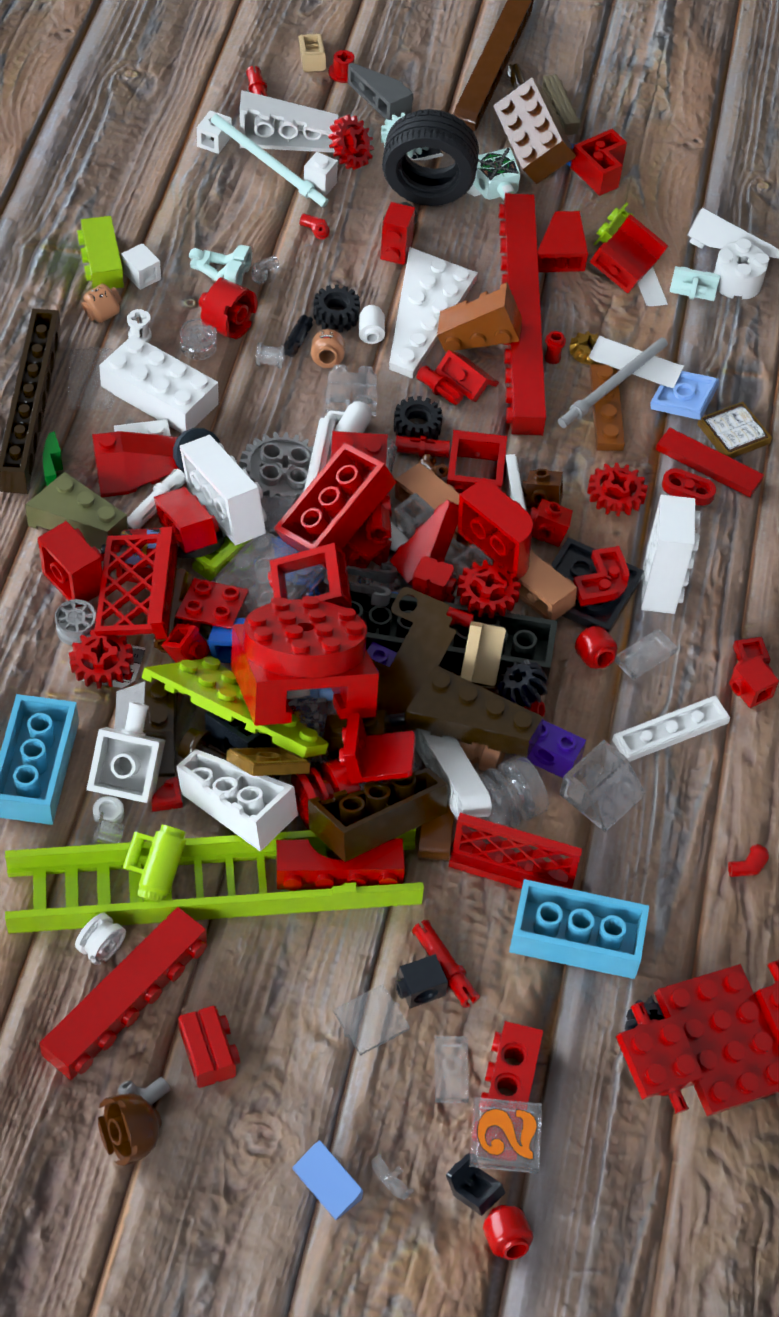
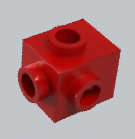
(550, 522)

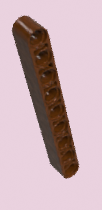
(493, 62)

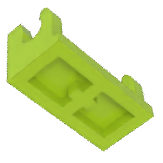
(213, 563)

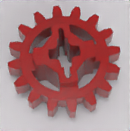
(351, 142)
(617, 489)
(488, 589)
(101, 659)

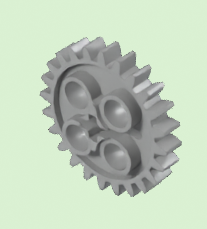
(278, 464)

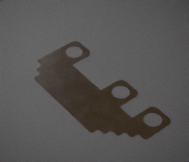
(418, 654)

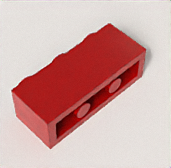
(189, 519)

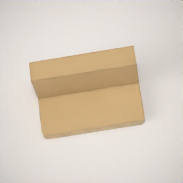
(483, 653)

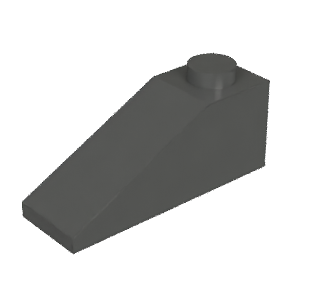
(382, 92)

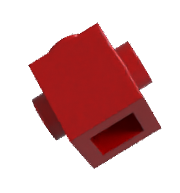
(753, 681)

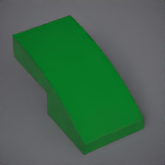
(51, 458)

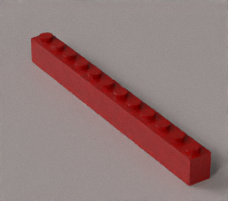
(523, 357)

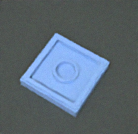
(688, 397)

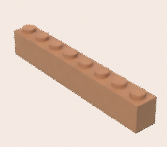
(540, 587)

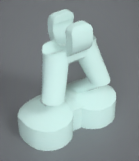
(236, 263)

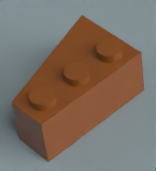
(482, 322)

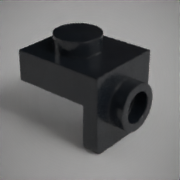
(474, 1186)

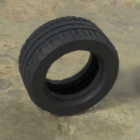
(432, 130)

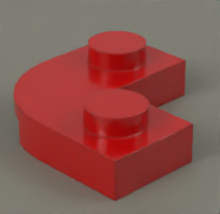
(609, 580)

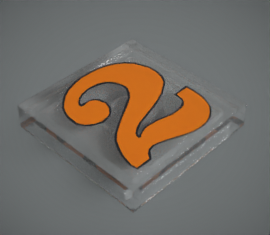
(506, 1135)

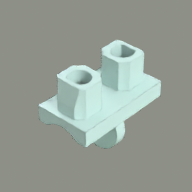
(694, 283)

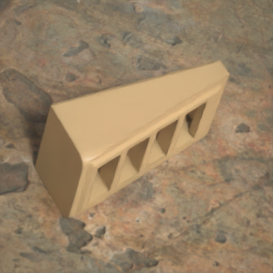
(312, 52)

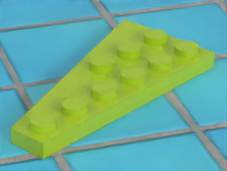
(218, 692)

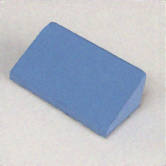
(328, 1180)

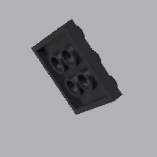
(574, 561)

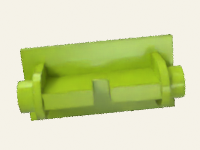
(616, 219)

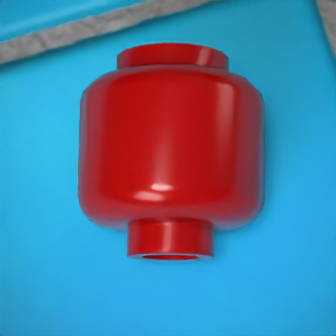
(596, 647)
(508, 1232)

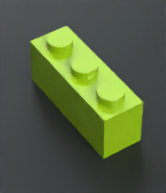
(100, 252)

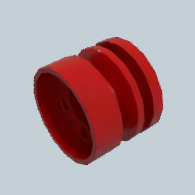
(312, 785)

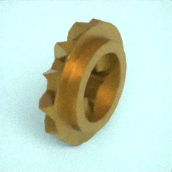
(579, 349)

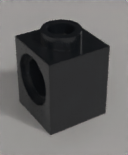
(421, 981)

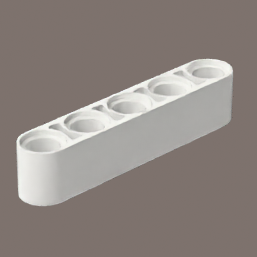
(451, 764)

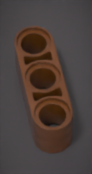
(436, 837)

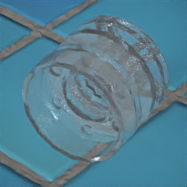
(515, 792)

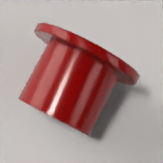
(339, 69)

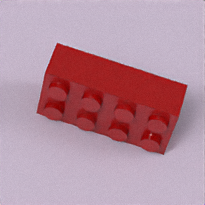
(336, 501)

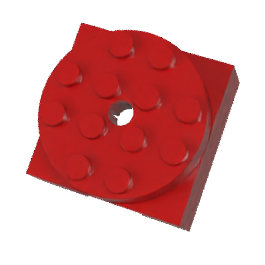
(303, 648)

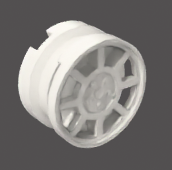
(100, 938)

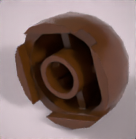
(129, 1127)

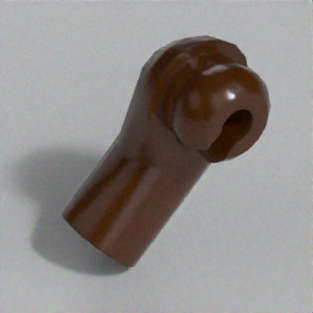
(440, 470)

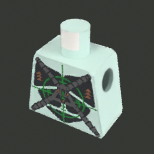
(497, 174)

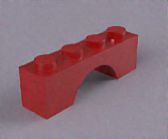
(304, 868)

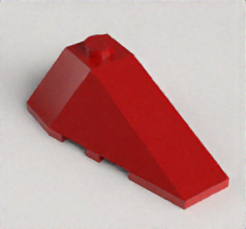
(131, 460)

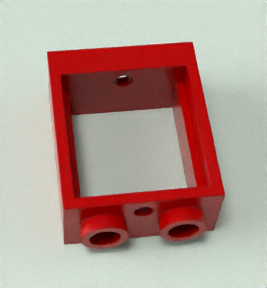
(476, 446)
(336, 572)

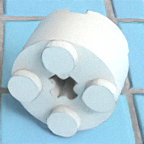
(741, 269)

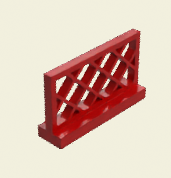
(161, 588)
(502, 864)

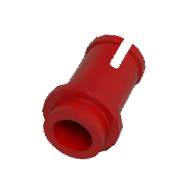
(555, 342)

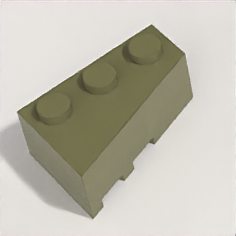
(79, 506)

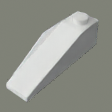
(716, 233)

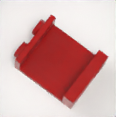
(629, 254)

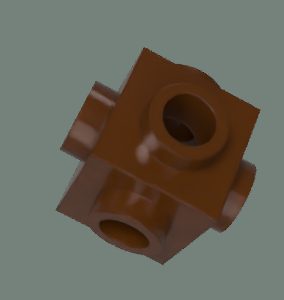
(543, 484)

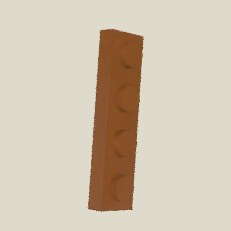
(607, 411)

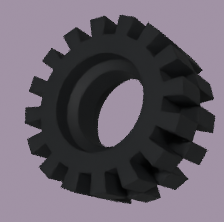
(336, 298)
(421, 410)

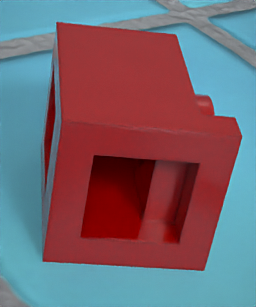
(191, 645)

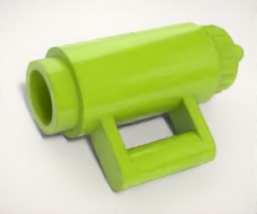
(160, 864)

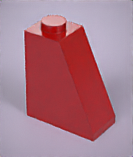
(563, 244)

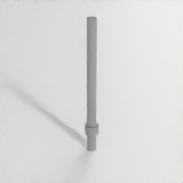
(581, 407)

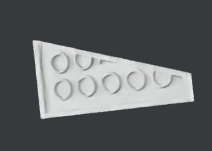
(427, 289)

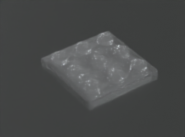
(251, 568)

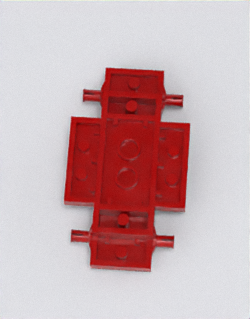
(711, 1038)

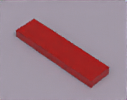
(709, 462)

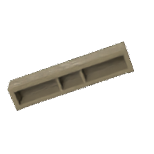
(561, 104)

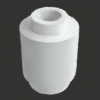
(371, 324)

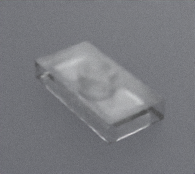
(645, 654)
(451, 1069)

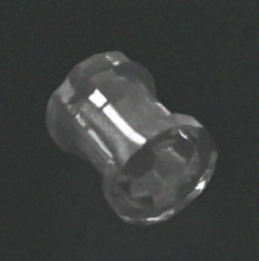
(270, 355)

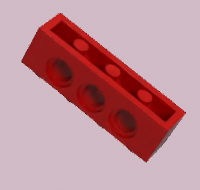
(518, 1043)

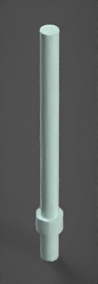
(305, 187)

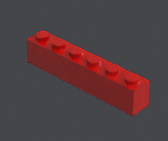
(124, 994)

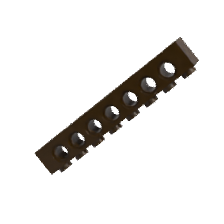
(29, 401)

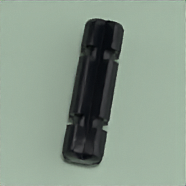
(298, 335)

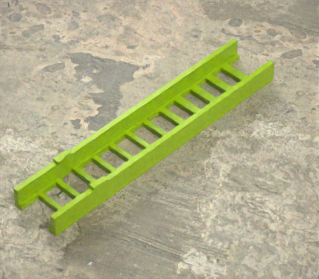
(196, 851)

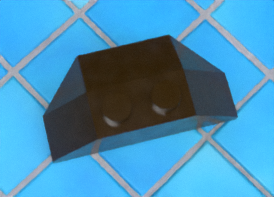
(160, 717)

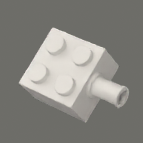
(127, 760)

